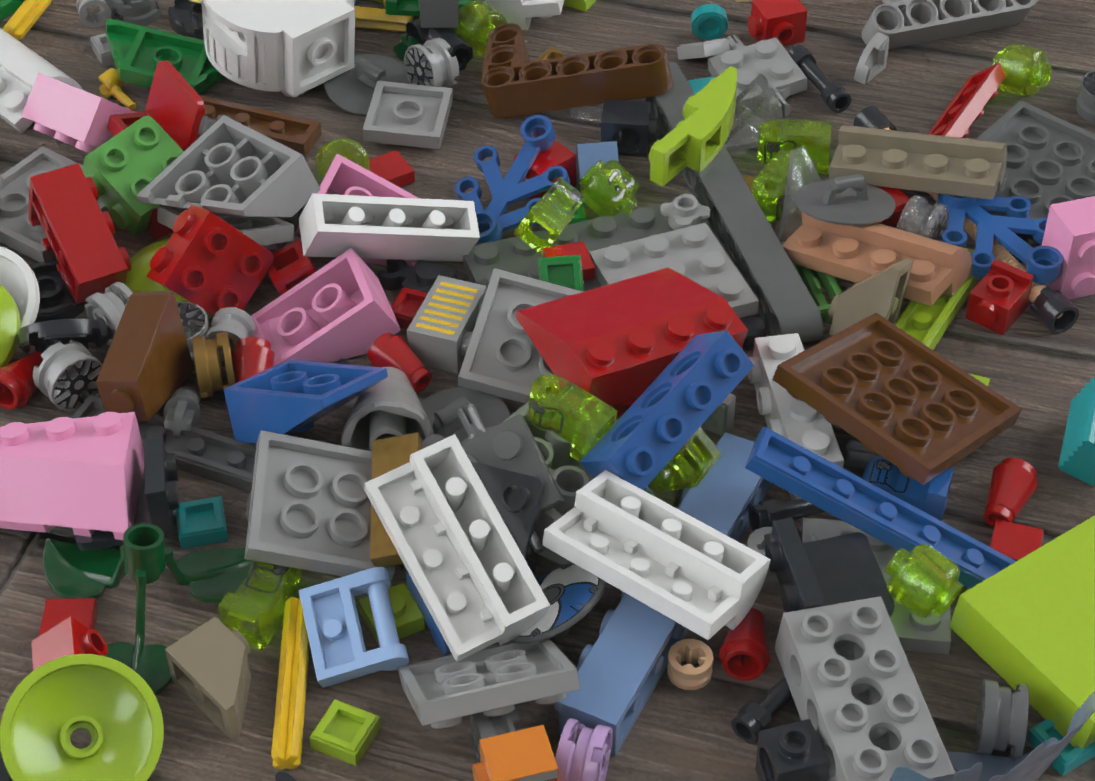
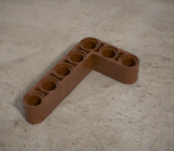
(526, 87)

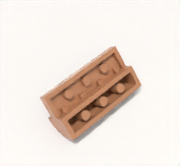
(863, 250)

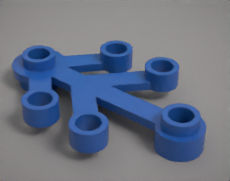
(511, 188)
(1041, 261)

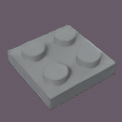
(408, 115)

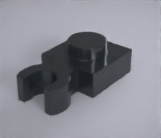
(419, 277)

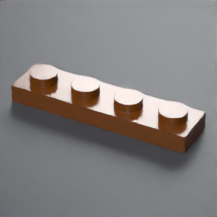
(288, 130)

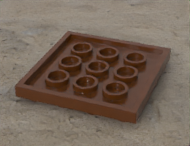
(897, 397)

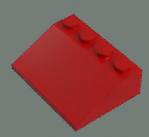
(626, 332)

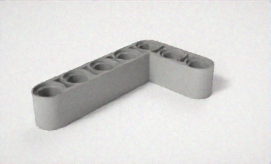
(937, 23)

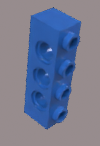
(670, 410)

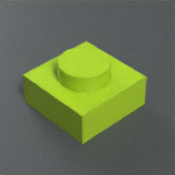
(405, 611)

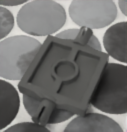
(512, 449)

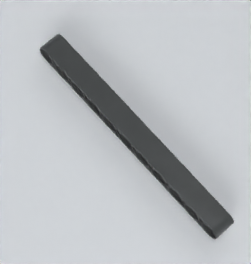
(743, 229)

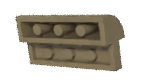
(920, 161)

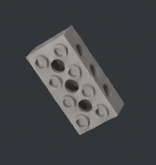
(859, 692)

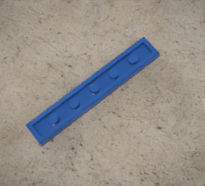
(868, 506)

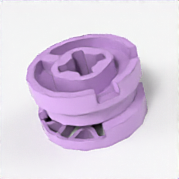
(584, 752)

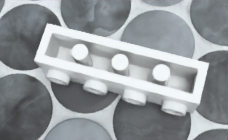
(388, 227)
(783, 412)

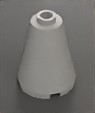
(386, 412)

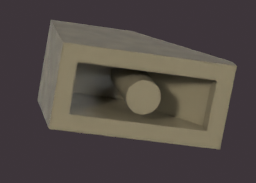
(877, 294)
(214, 673)

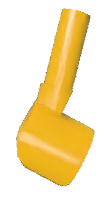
(112, 87)

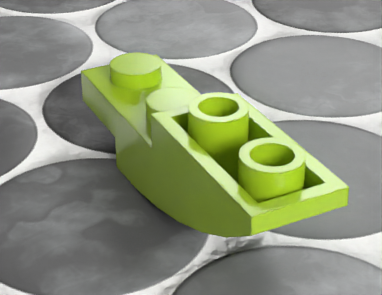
(701, 133)

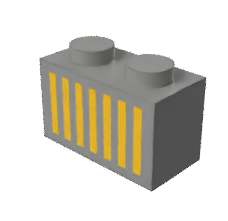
(446, 323)

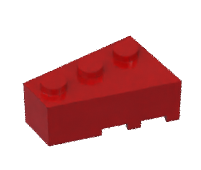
(77, 231)

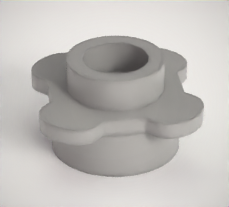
(684, 211)

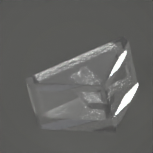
(753, 107)

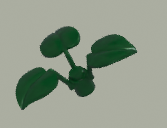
(143, 557)

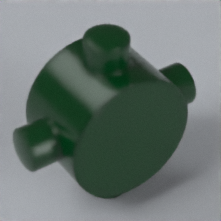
(403, 45)

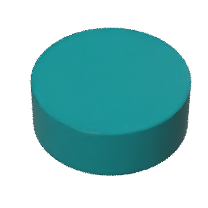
(709, 22)

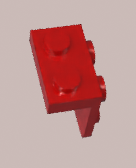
(170, 104)
(210, 262)

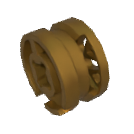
(209, 364)

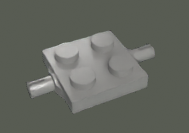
(765, 58)

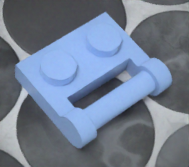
(336, 629)

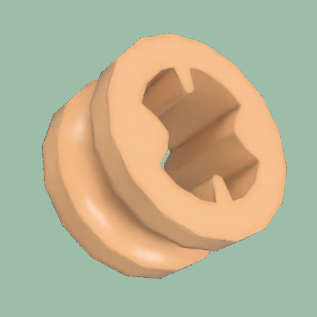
(687, 676)

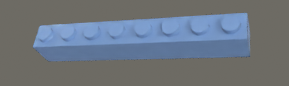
(635, 639)

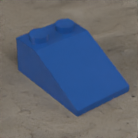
(294, 396)

